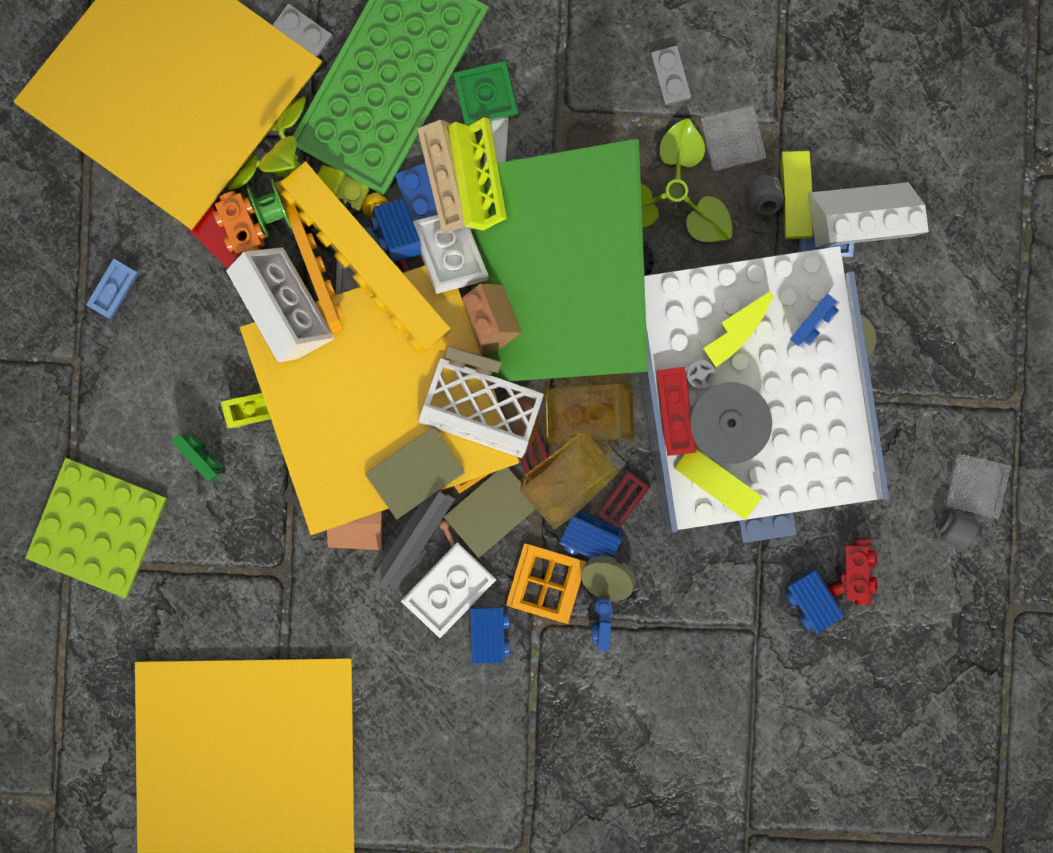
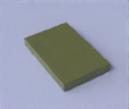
(414, 473)
(490, 511)

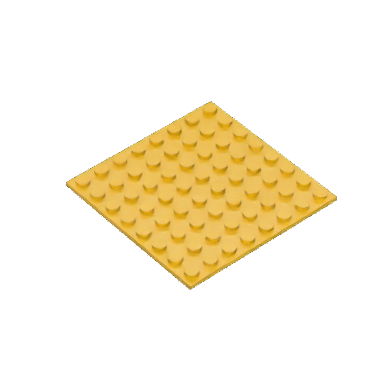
(169, 94)
(362, 403)
(245, 756)

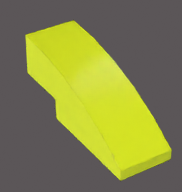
(796, 185)
(738, 330)
(719, 483)

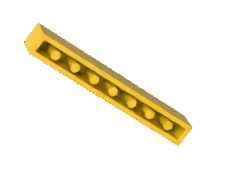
(364, 257)

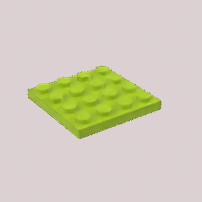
(96, 527)

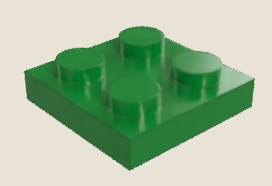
(485, 93)
(193, 450)

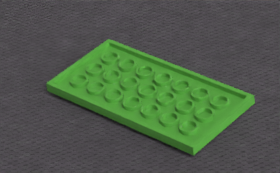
(386, 85)

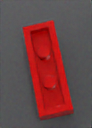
(676, 411)

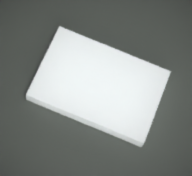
(449, 257)
(448, 589)

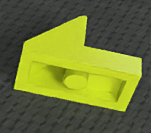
(344, 186)
(245, 410)

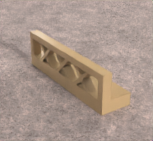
(442, 174)

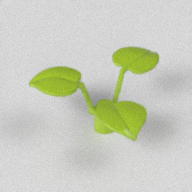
(280, 159)
(710, 217)

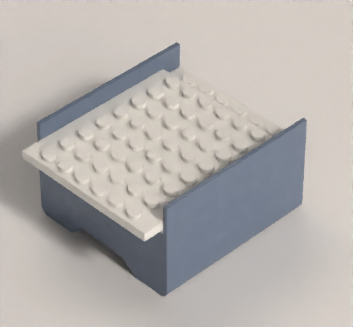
(819, 395)

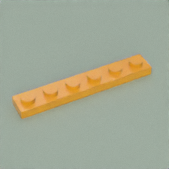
(314, 265)

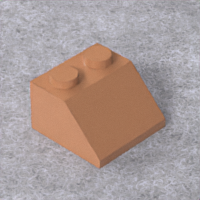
(491, 317)
(358, 534)

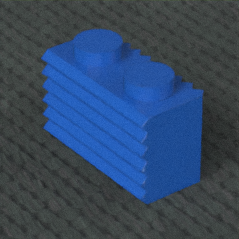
(395, 230)
(590, 536)
(814, 601)
(488, 635)

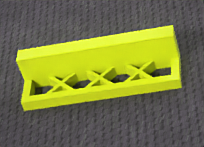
(472, 177)

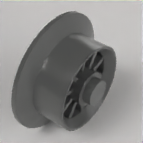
(731, 423)

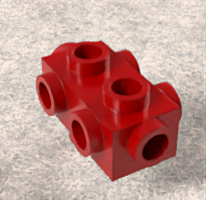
(858, 578)

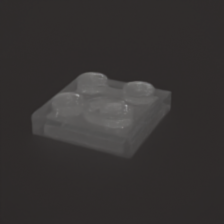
(733, 138)
(977, 485)

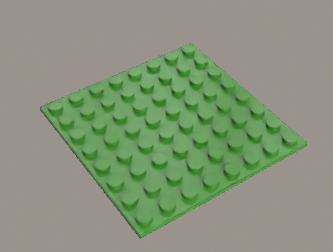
(570, 263)

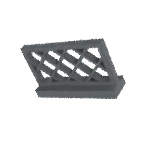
(413, 539)

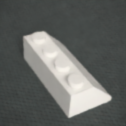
(867, 214)
(279, 303)

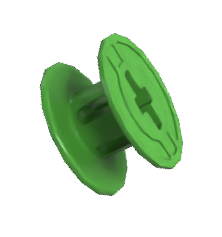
(268, 208)

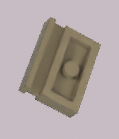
(483, 364)

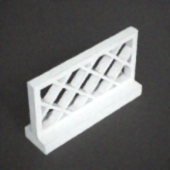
(475, 430)

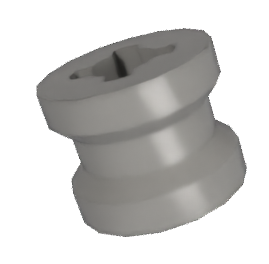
(704, 373)

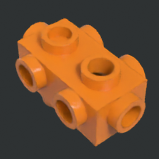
(236, 216)

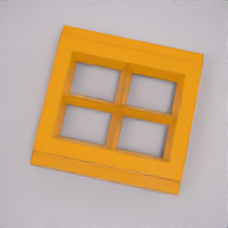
(522, 577)

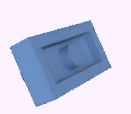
(112, 289)

